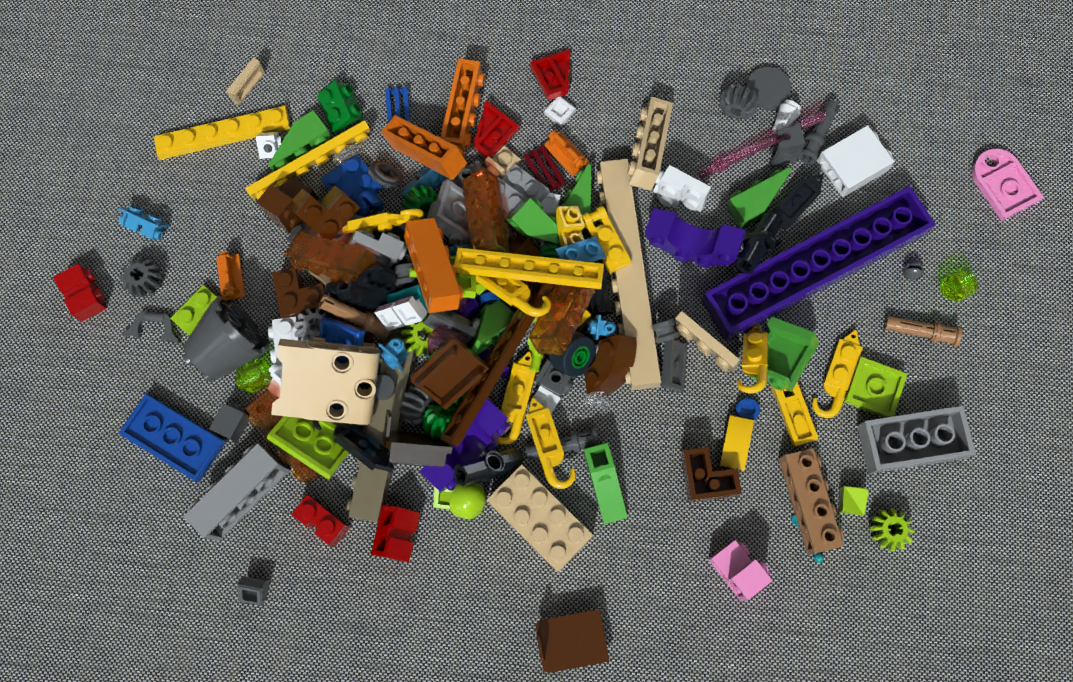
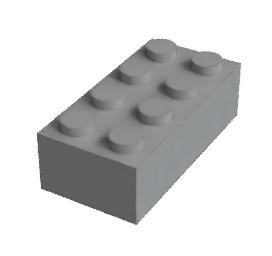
(916, 439)
(236, 493)

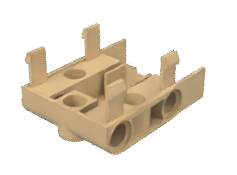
(315, 381)

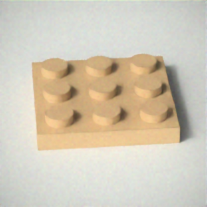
(706, 343)

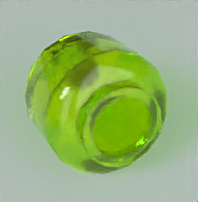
(959, 285)
(253, 376)

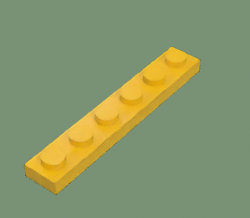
(221, 132)
(316, 156)
(529, 268)

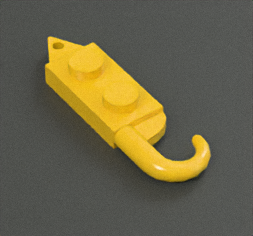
(382, 222)
(517, 397)

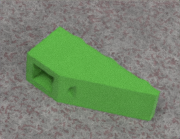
(302, 137)
(581, 193)
(752, 204)
(533, 222)
(605, 483)

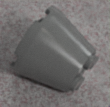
(223, 341)

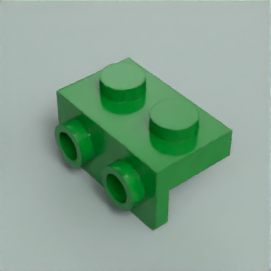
(340, 106)

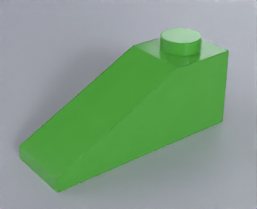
(492, 324)

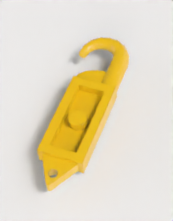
(514, 293)
(755, 359)
(840, 374)
(547, 443)

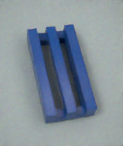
(396, 92)

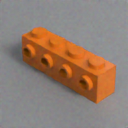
(462, 103)
(424, 147)
(432, 265)

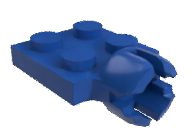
(357, 184)

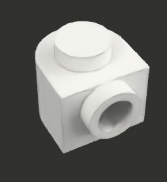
(268, 144)

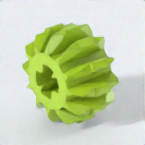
(414, 341)
(901, 527)

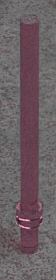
(722, 163)

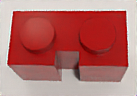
(80, 292)
(329, 526)
(394, 533)

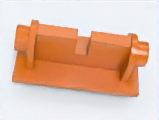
(565, 152)
(230, 276)

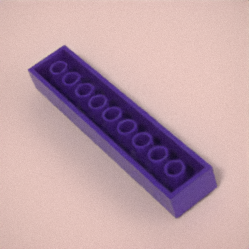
(817, 263)

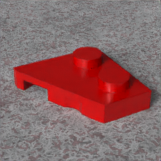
(553, 74)

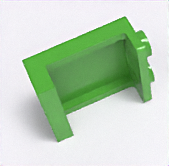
(788, 353)

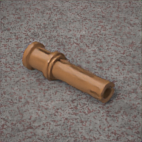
(365, 321)
(935, 331)

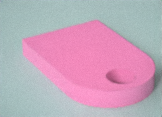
(1005, 185)

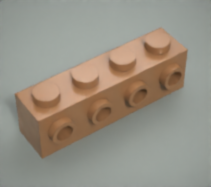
(811, 501)

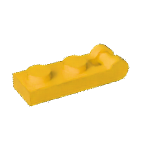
(608, 239)
(796, 416)

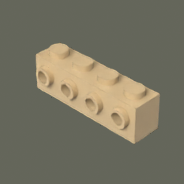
(650, 144)

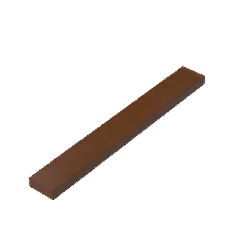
(497, 362)

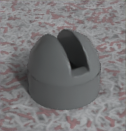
(913, 273)

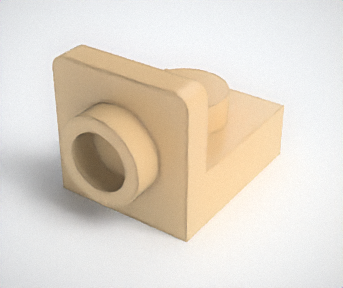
(502, 162)

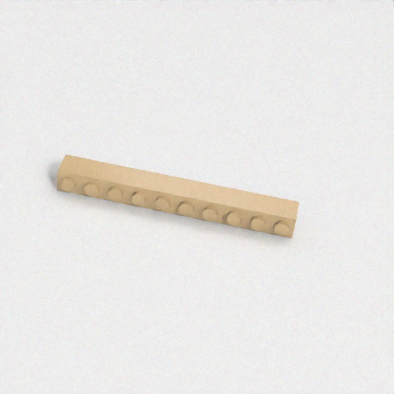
(630, 281)

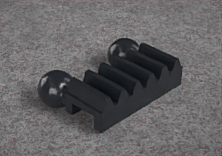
(356, 295)

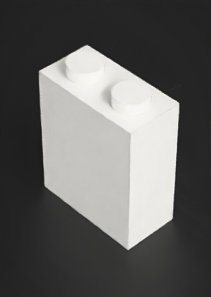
(855, 161)

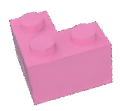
(739, 572)

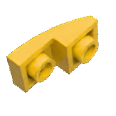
(569, 224)
(737, 442)

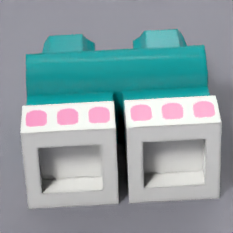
(403, 308)

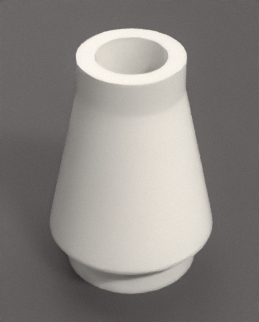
(787, 114)

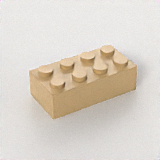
(540, 518)

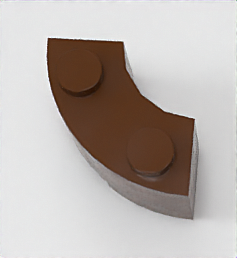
(611, 365)

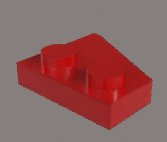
(493, 131)

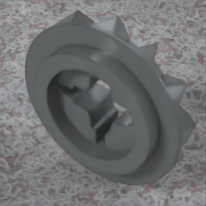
(378, 172)

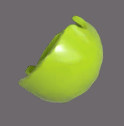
(467, 501)

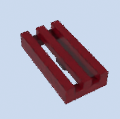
(535, 154)

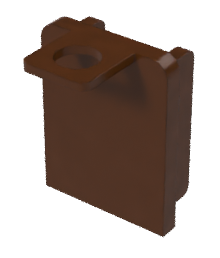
(449, 372)
(571, 641)

